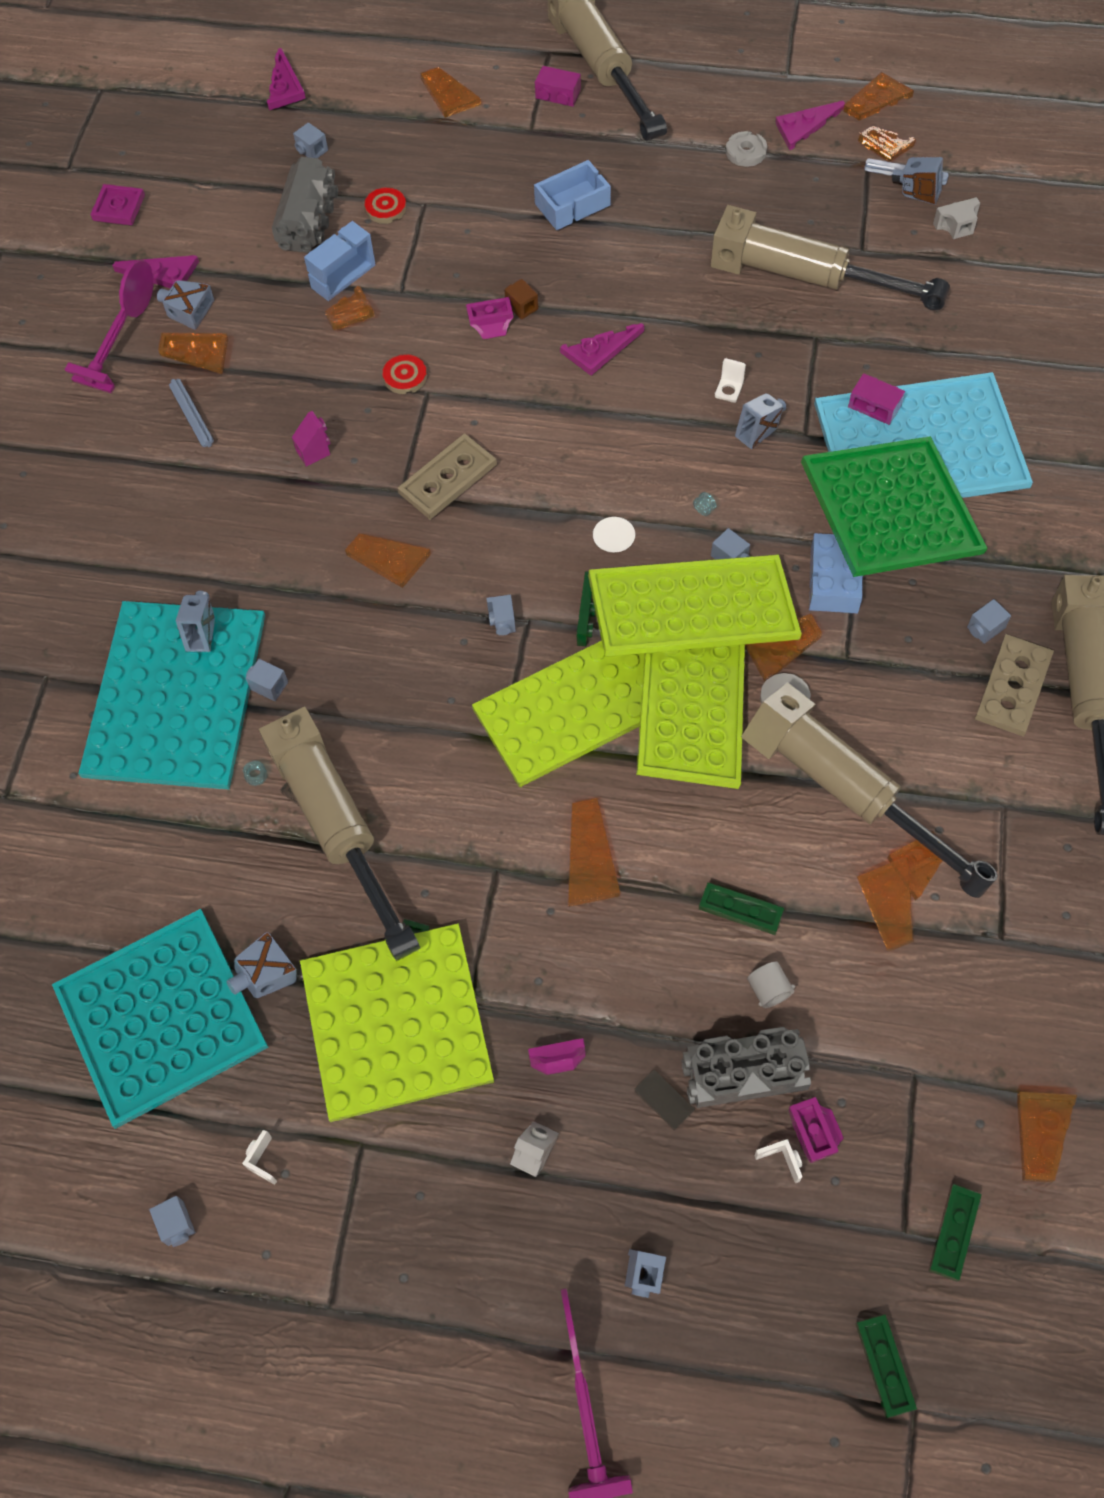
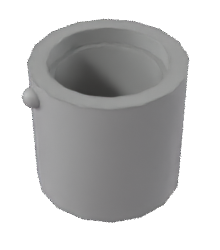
(770, 985)

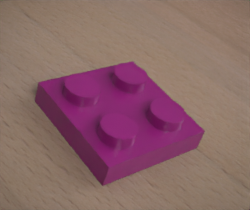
(117, 204)

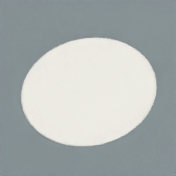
(614, 534)

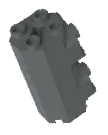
(303, 206)
(746, 1067)

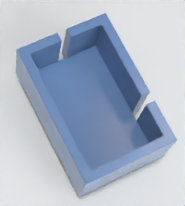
(572, 194)
(340, 260)
(831, 579)

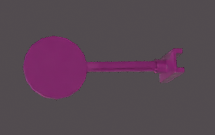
(134, 298)
(598, 1485)

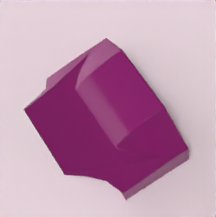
(490, 317)
(557, 1057)
(815, 1129)

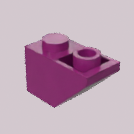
(311, 440)

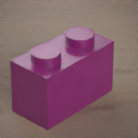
(557, 86)
(876, 399)

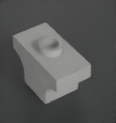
(958, 217)
(533, 1148)

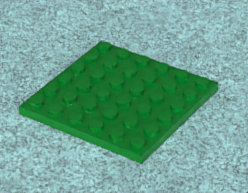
(892, 506)

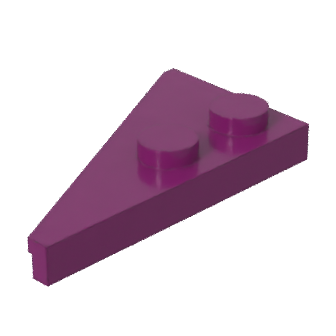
(285, 85)
(805, 122)
(165, 270)
(597, 351)

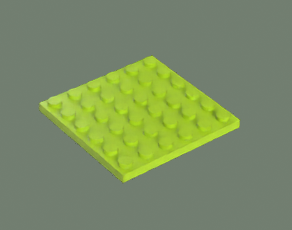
(394, 1027)

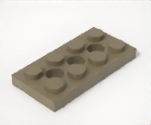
(447, 463)
(1024, 698)

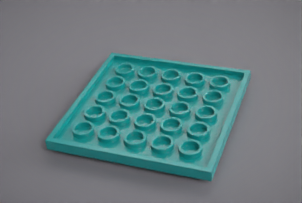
(158, 1018)

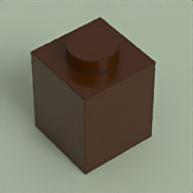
(522, 298)

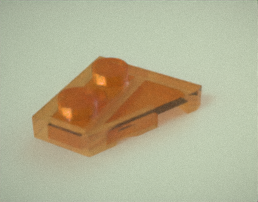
(885, 142)
(349, 310)
(921, 865)

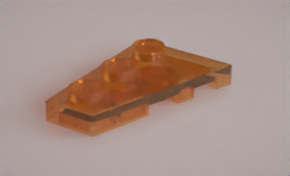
(876, 95)
(774, 656)

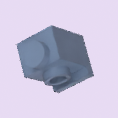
(501, 614)
(653, 1267)

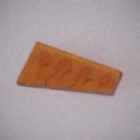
(591, 864)

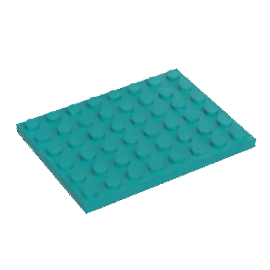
(171, 710)

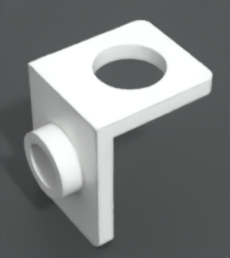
(732, 376)
(254, 1153)
(792, 1157)

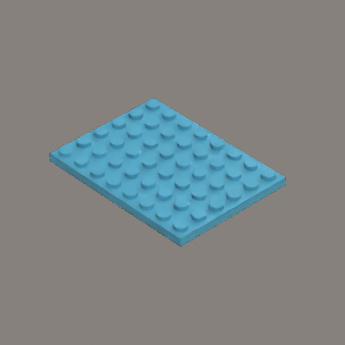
(961, 417)

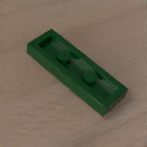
(587, 610)
(741, 908)
(955, 1232)
(886, 1366)

